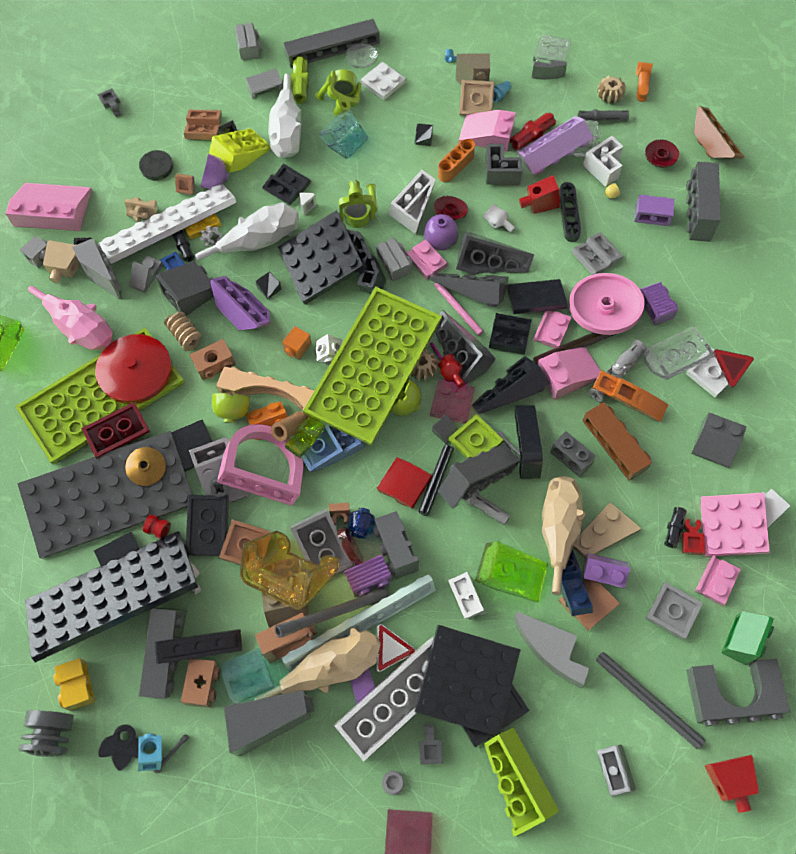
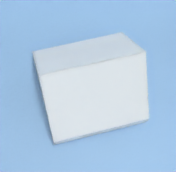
(307, 202)

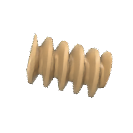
(183, 330)

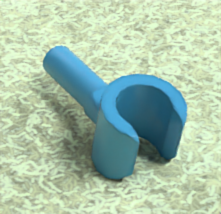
(449, 56)

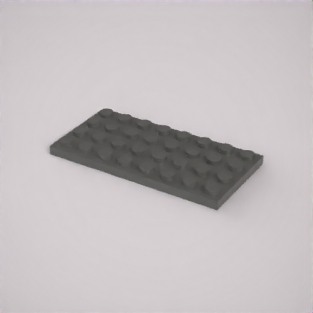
(99, 498)

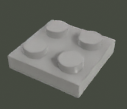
(674, 611)

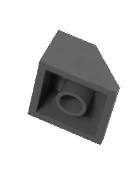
(718, 440)

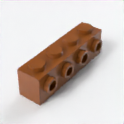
(617, 441)

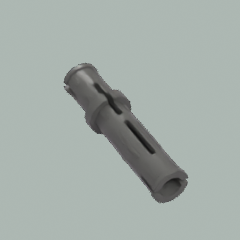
(608, 115)

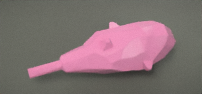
(77, 321)

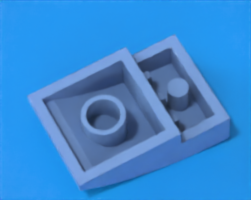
(330, 448)

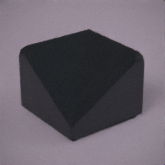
(424, 134)
(268, 285)

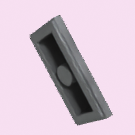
(616, 770)

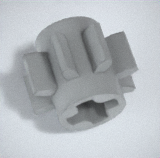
(208, 233)

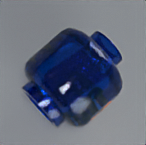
(361, 523)

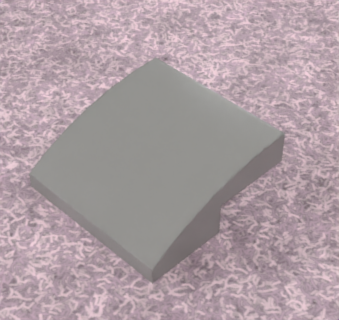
(597, 254)

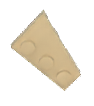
(605, 530)

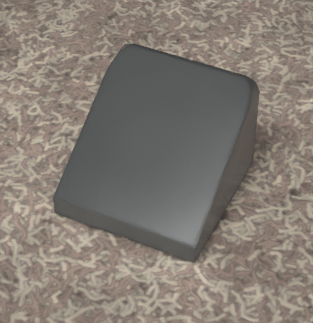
(444, 428)

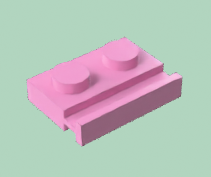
(426, 259)
(552, 328)
(718, 580)

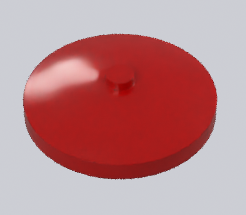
(133, 369)

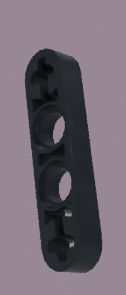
(569, 211)

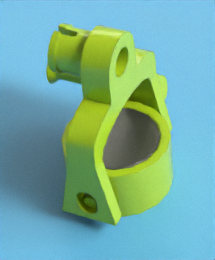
(339, 86)
(357, 205)

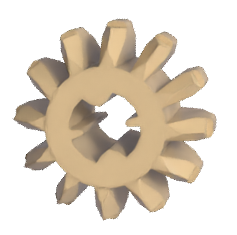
(611, 89)
(430, 366)

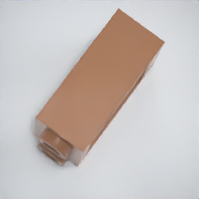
(276, 648)

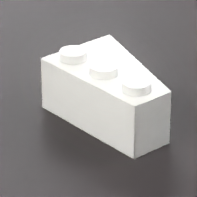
(412, 201)

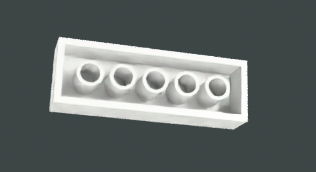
(386, 706)

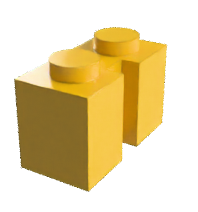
(74, 684)

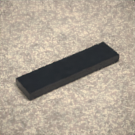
(198, 646)

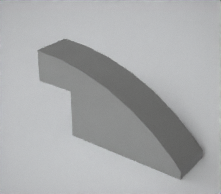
(552, 648)

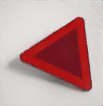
(732, 365)

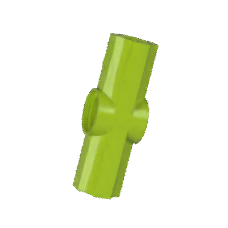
(299, 80)

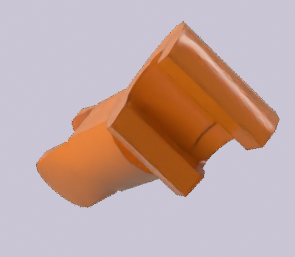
(644, 72)

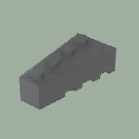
(477, 474)
(158, 679)

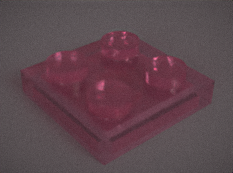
(452, 401)
(408, 832)

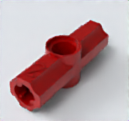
(532, 131)

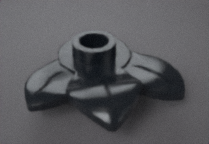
(120, 749)

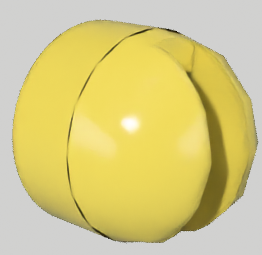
(612, 191)

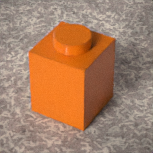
(296, 343)

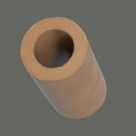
(288, 426)

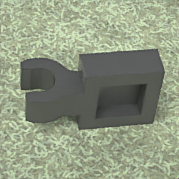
(110, 100)
(430, 749)

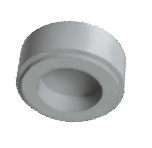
(393, 782)

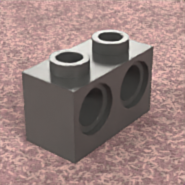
(572, 454)

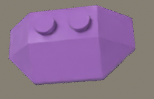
(239, 304)

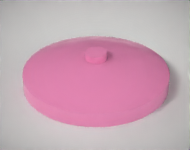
(606, 303)

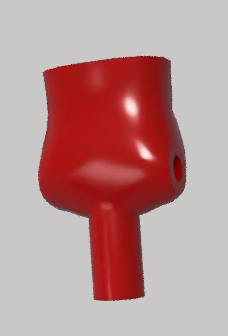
(451, 369)

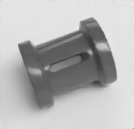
(220, 492)

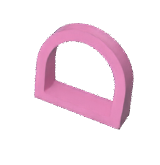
(255, 483)

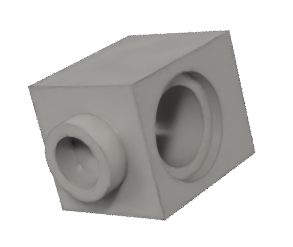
(35, 251)

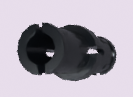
(183, 246)
(675, 527)

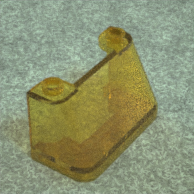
(281, 574)

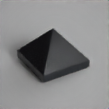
(227, 127)

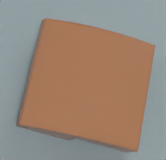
(202, 124)
(601, 601)

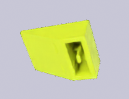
(238, 148)

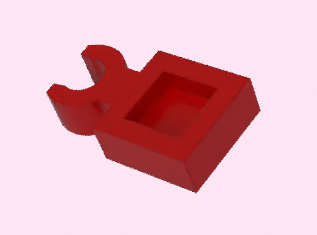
(692, 541)

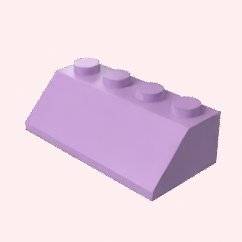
(555, 145)

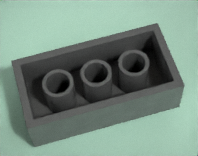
(703, 201)

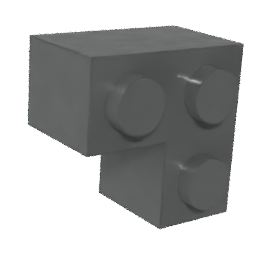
(500, 168)

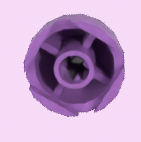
(214, 172)
(441, 232)

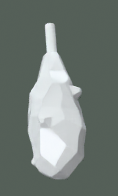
(285, 123)
(257, 231)

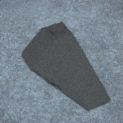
(465, 348)

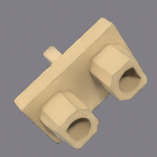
(140, 209)

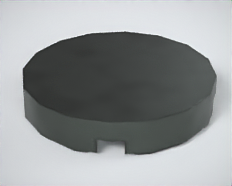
(156, 165)

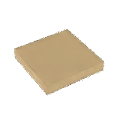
(476, 97)

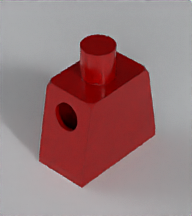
(542, 196)
(735, 780)

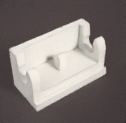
(467, 596)

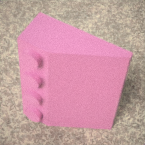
(49, 206)

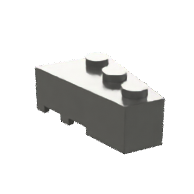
(395, 545)

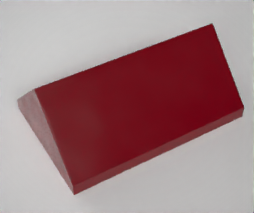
(115, 430)

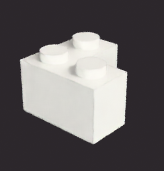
(603, 161)

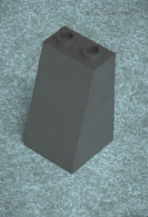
(263, 719)

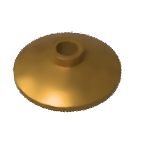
(150, 474)

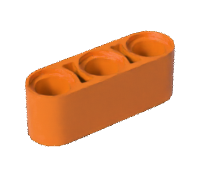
(456, 160)

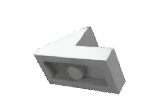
(144, 273)

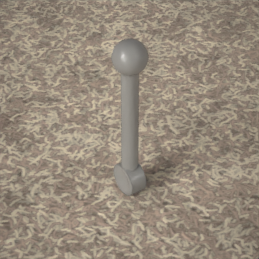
(508, 443)

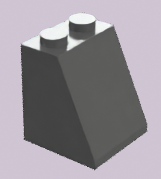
(186, 287)

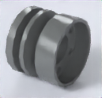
(46, 733)

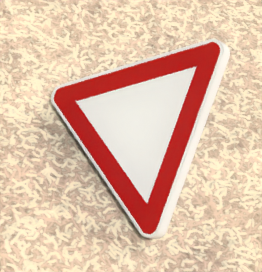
(391, 649)

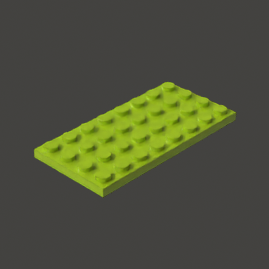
(372, 365)
(72, 403)

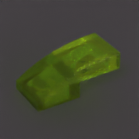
(306, 436)

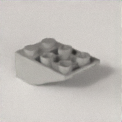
(97, 266)
(207, 462)

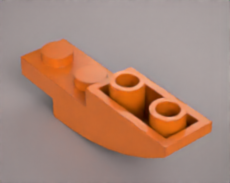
(630, 395)

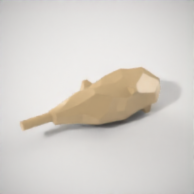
(561, 523)
(331, 664)

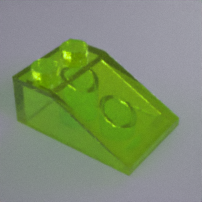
(511, 571)

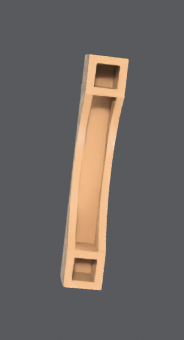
(238, 382)

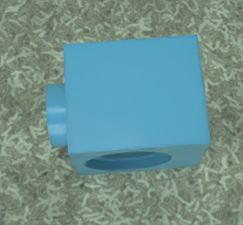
(153, 761)

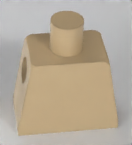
(60, 260)

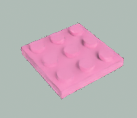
(735, 524)

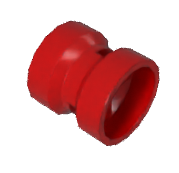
(158, 527)

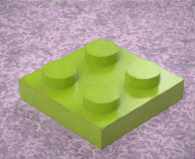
(475, 437)

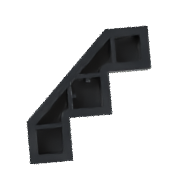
(372, 274)

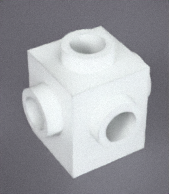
(327, 348)

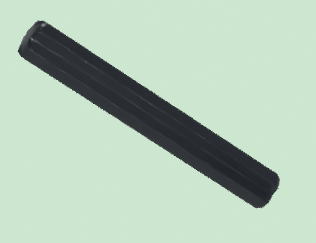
(436, 480)

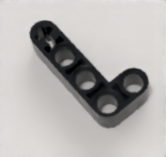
(529, 442)

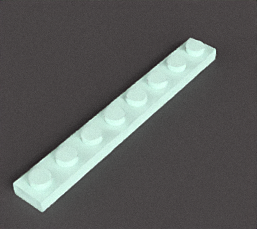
(366, 619)

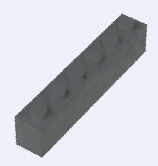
(332, 42)

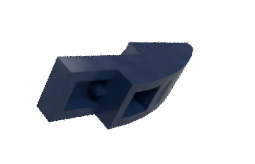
(573, 588)

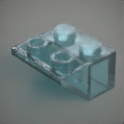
(344, 134)
(246, 676)

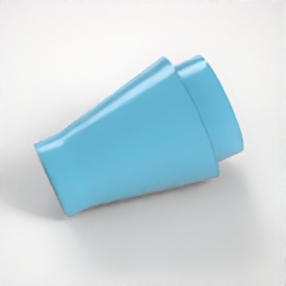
(500, 91)

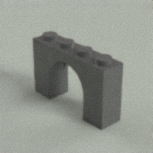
(711, 707)

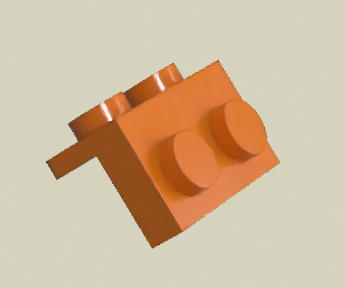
(267, 415)

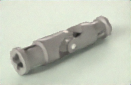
(622, 365)

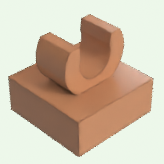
(184, 183)
(339, 510)

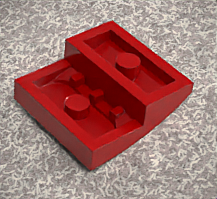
(404, 482)

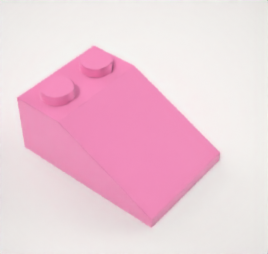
(489, 128)
(568, 371)

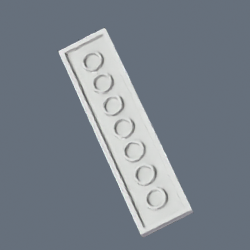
(166, 223)

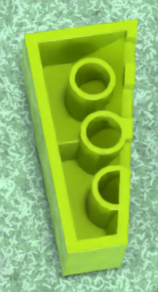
(519, 782)

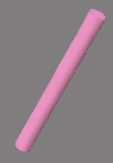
(460, 310)

